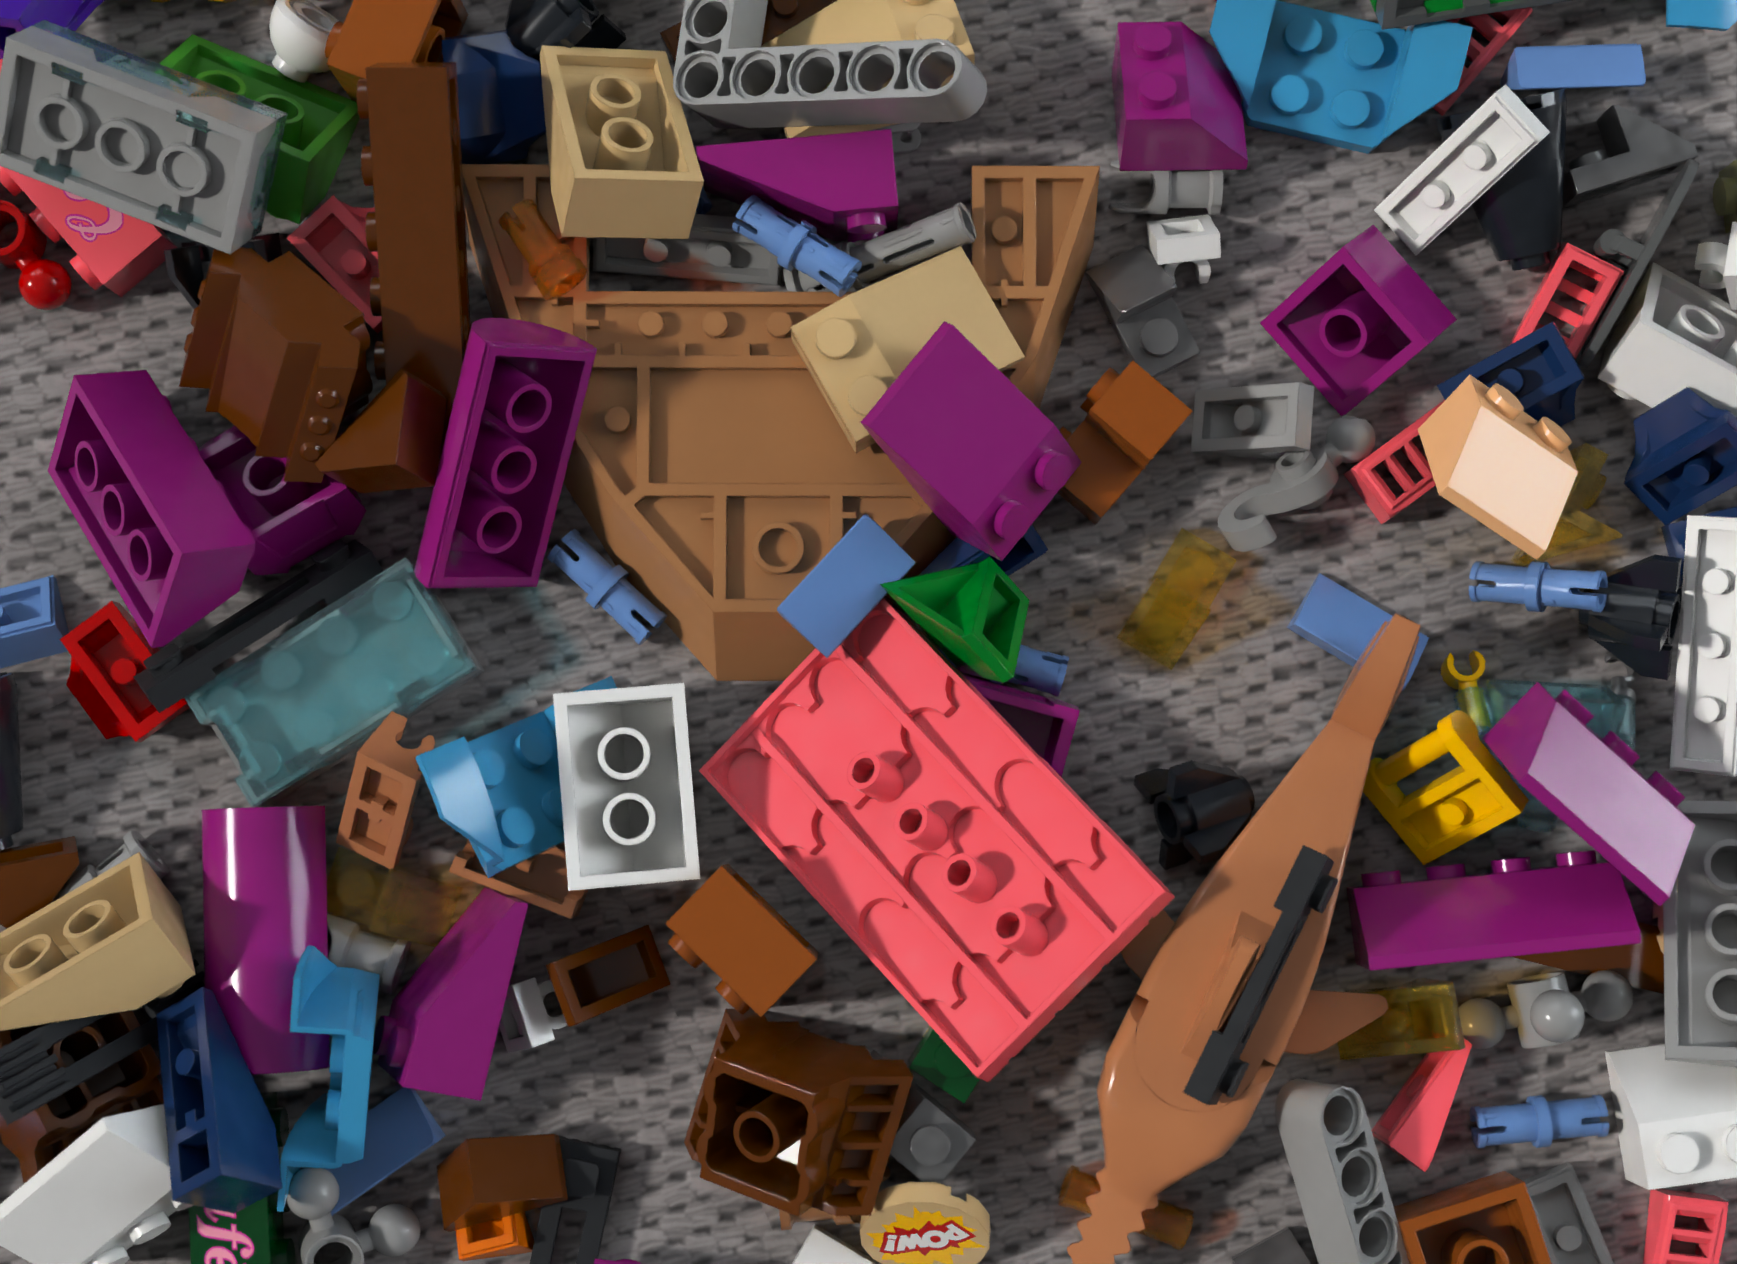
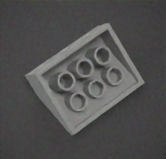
(1703, 941)

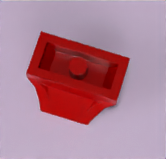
(104, 660)

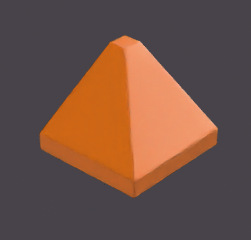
(495, 1238)

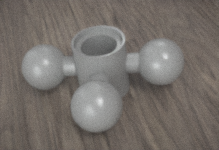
(1546, 1009)
(315, 1194)

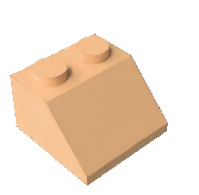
(1500, 463)

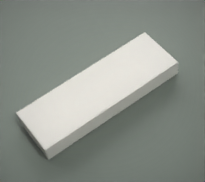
(1462, 169)

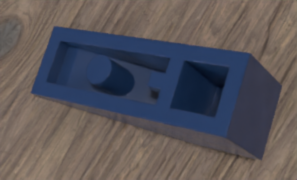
(214, 1114)

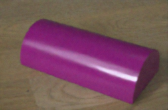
(504, 455)
(258, 918)

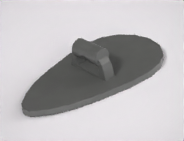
(1634, 256)

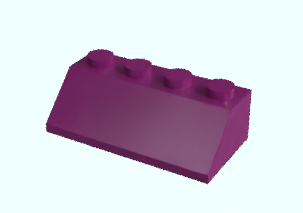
(148, 503)
(1490, 914)

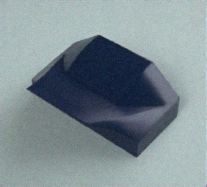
(496, 97)
(1535, 370)
(1682, 455)

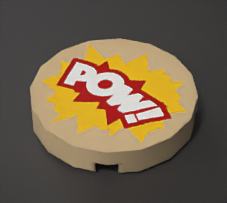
(925, 1226)

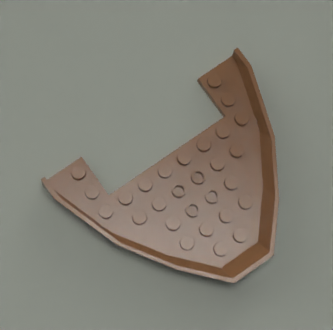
(710, 441)

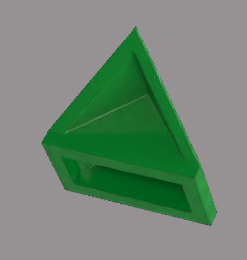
(969, 615)

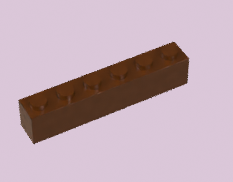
(417, 222)

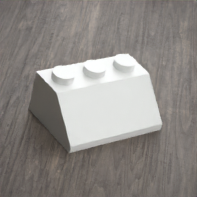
(1673, 341)
(626, 786)
(1673, 1117)
(95, 1195)

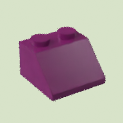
(1174, 101)
(1357, 320)

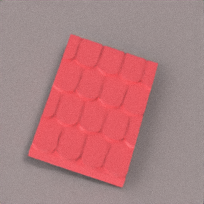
(936, 838)

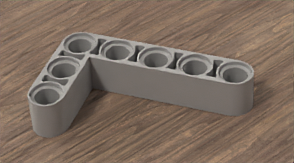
(727, 73)
(1338, 1174)

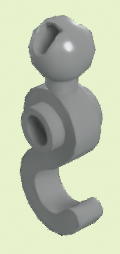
(1298, 481)

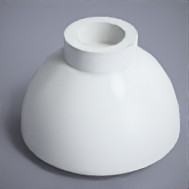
(300, 38)

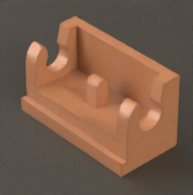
(382, 794)
(535, 881)

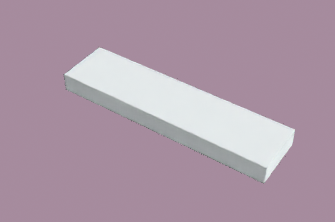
(1707, 651)

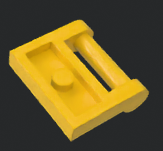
(1455, 804)

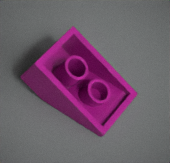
(831, 180)
(971, 443)
(453, 1004)

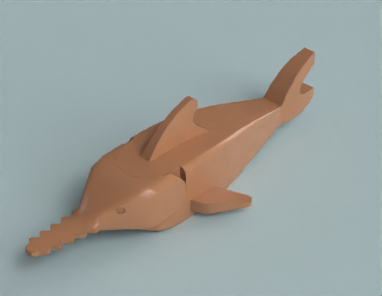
(1205, 959)

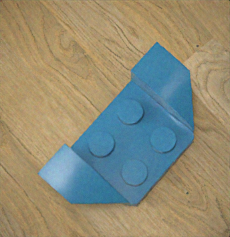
(1334, 73)
(502, 789)
(344, 1005)

